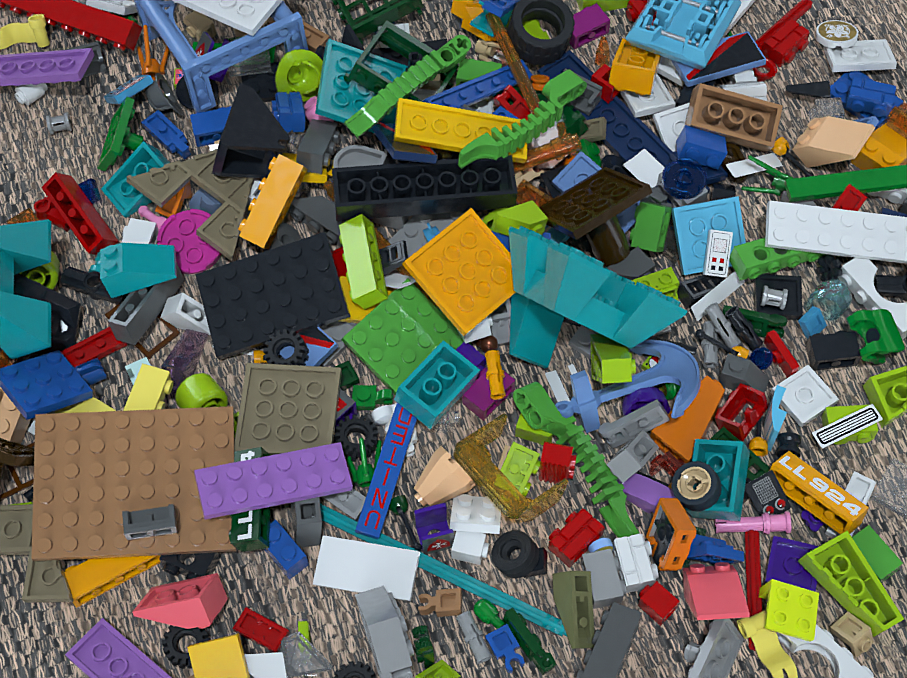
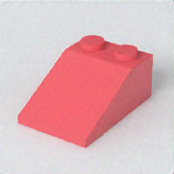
(714, 592)
(184, 602)

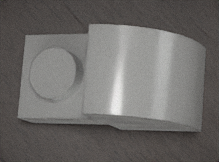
(501, 323)

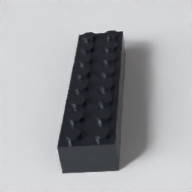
(423, 188)

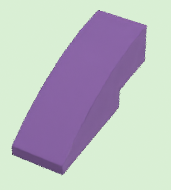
(645, 492)

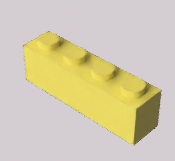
(149, 389)

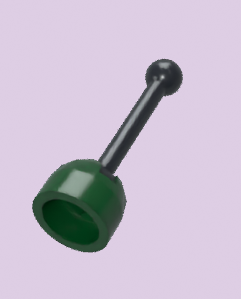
(399, 507)

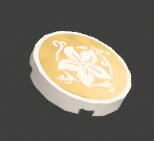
(836, 33)

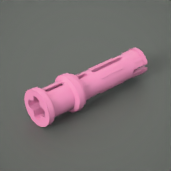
(764, 523)

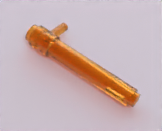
(556, 149)

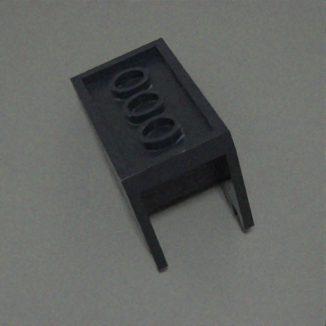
(248, 138)

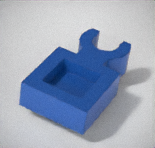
(504, 645)

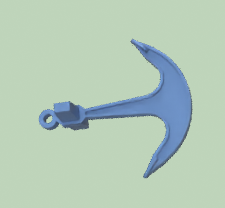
(675, 367)

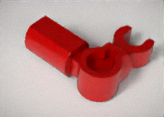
(46, 210)

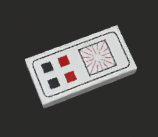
(717, 253)

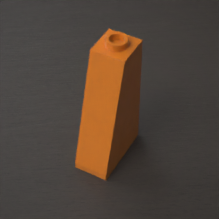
(680, 433)

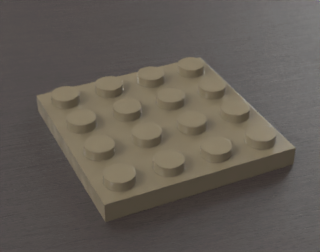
(287, 407)

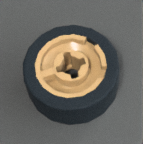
(706, 493)

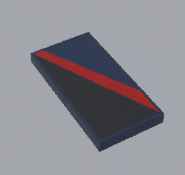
(400, 150)

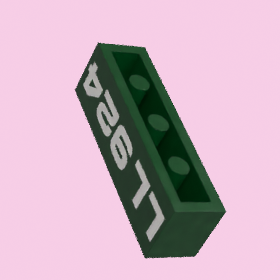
(250, 528)

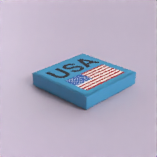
(128, 89)

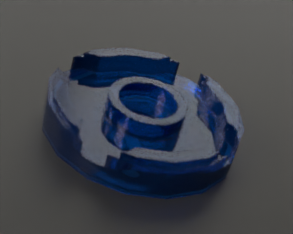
(684, 178)

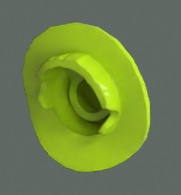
(300, 73)

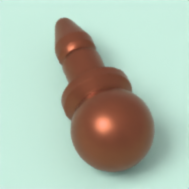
(487, 343)

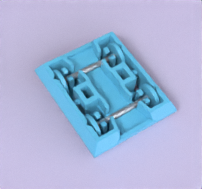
(683, 28)

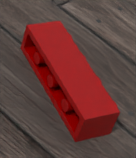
(79, 213)

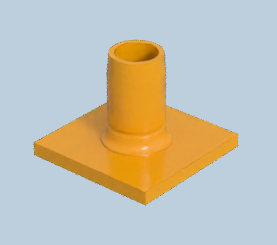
(464, 271)

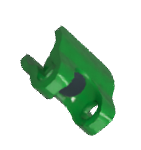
(878, 333)

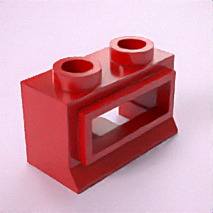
(735, 403)

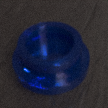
(762, 357)

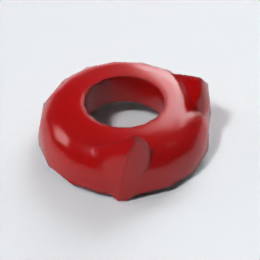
(771, 68)

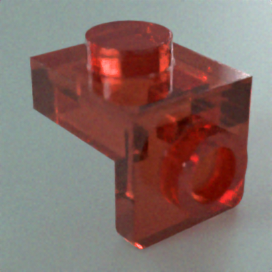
(667, 462)

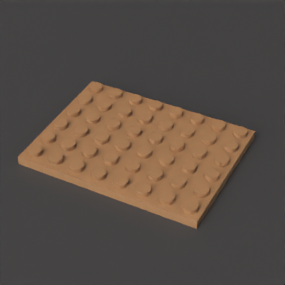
(126, 461)

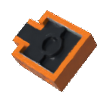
(670, 534)

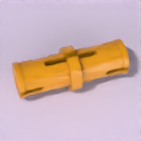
(495, 374)

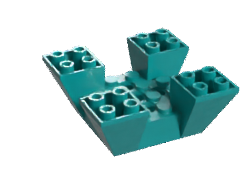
(586, 291)
(23, 320)

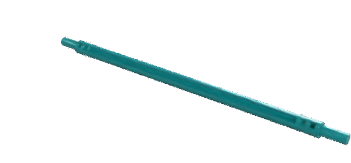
(452, 575)

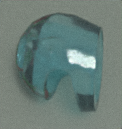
(835, 291)

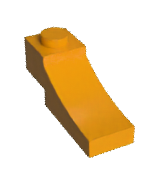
(468, 11)

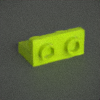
(519, 465)

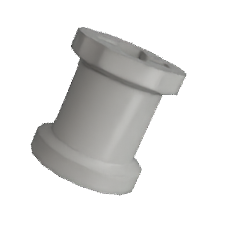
(53, 127)
(774, 297)

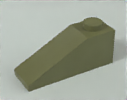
(575, 606)

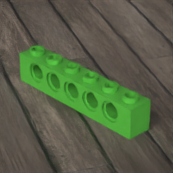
(755, 259)

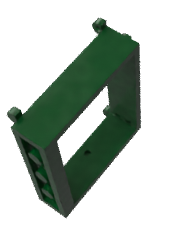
(403, 44)

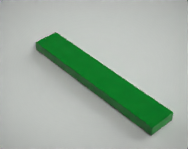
(833, 184)

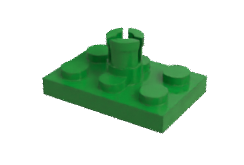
(119, 135)

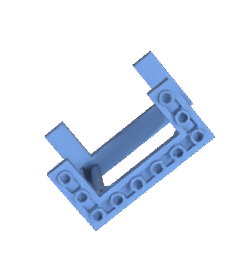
(196, 70)

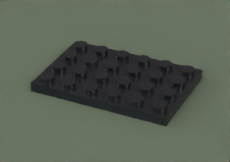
(270, 292)

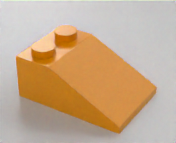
(634, 69)
(882, 150)

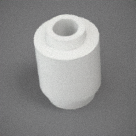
(30, 93)

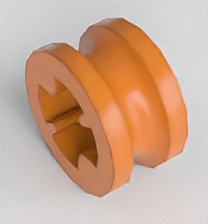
(539, 81)

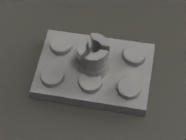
(717, 653)

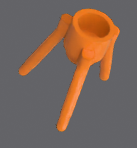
(150, 65)

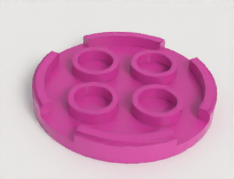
(192, 252)

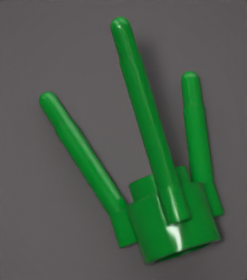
(778, 181)
(365, 471)

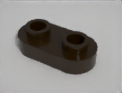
(736, 155)

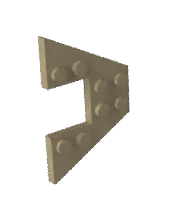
(233, 192)
(44, 579)

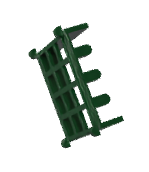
(372, 19)

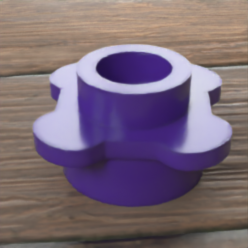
(813, 524)

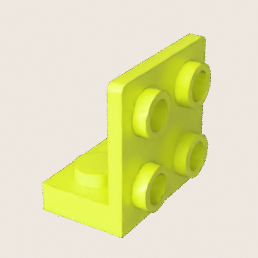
(790, 609)

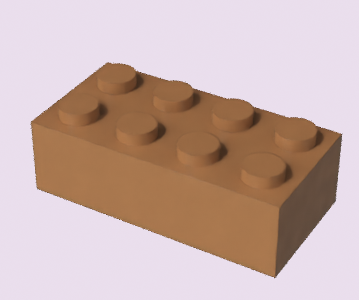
(735, 116)

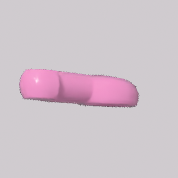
(144, 211)

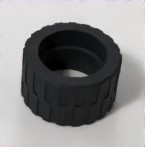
(537, 50)

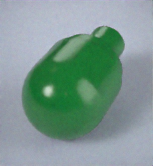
(488, 613)

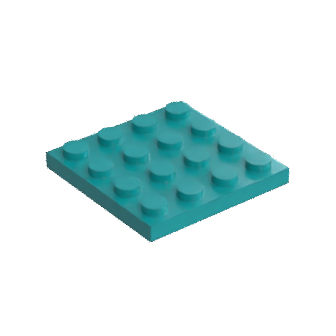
(342, 99)

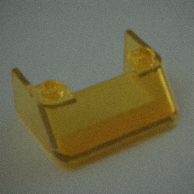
(477, 463)

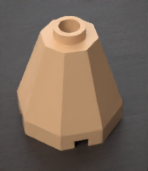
(442, 480)

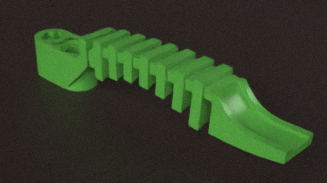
(407, 83)
(558, 91)
(543, 414)

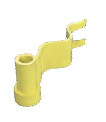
(25, 32)
(767, 645)

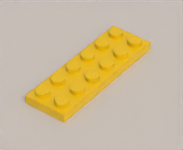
(447, 126)

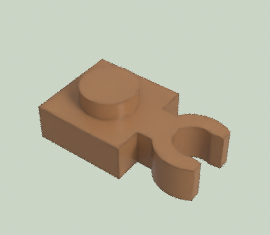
(445, 603)

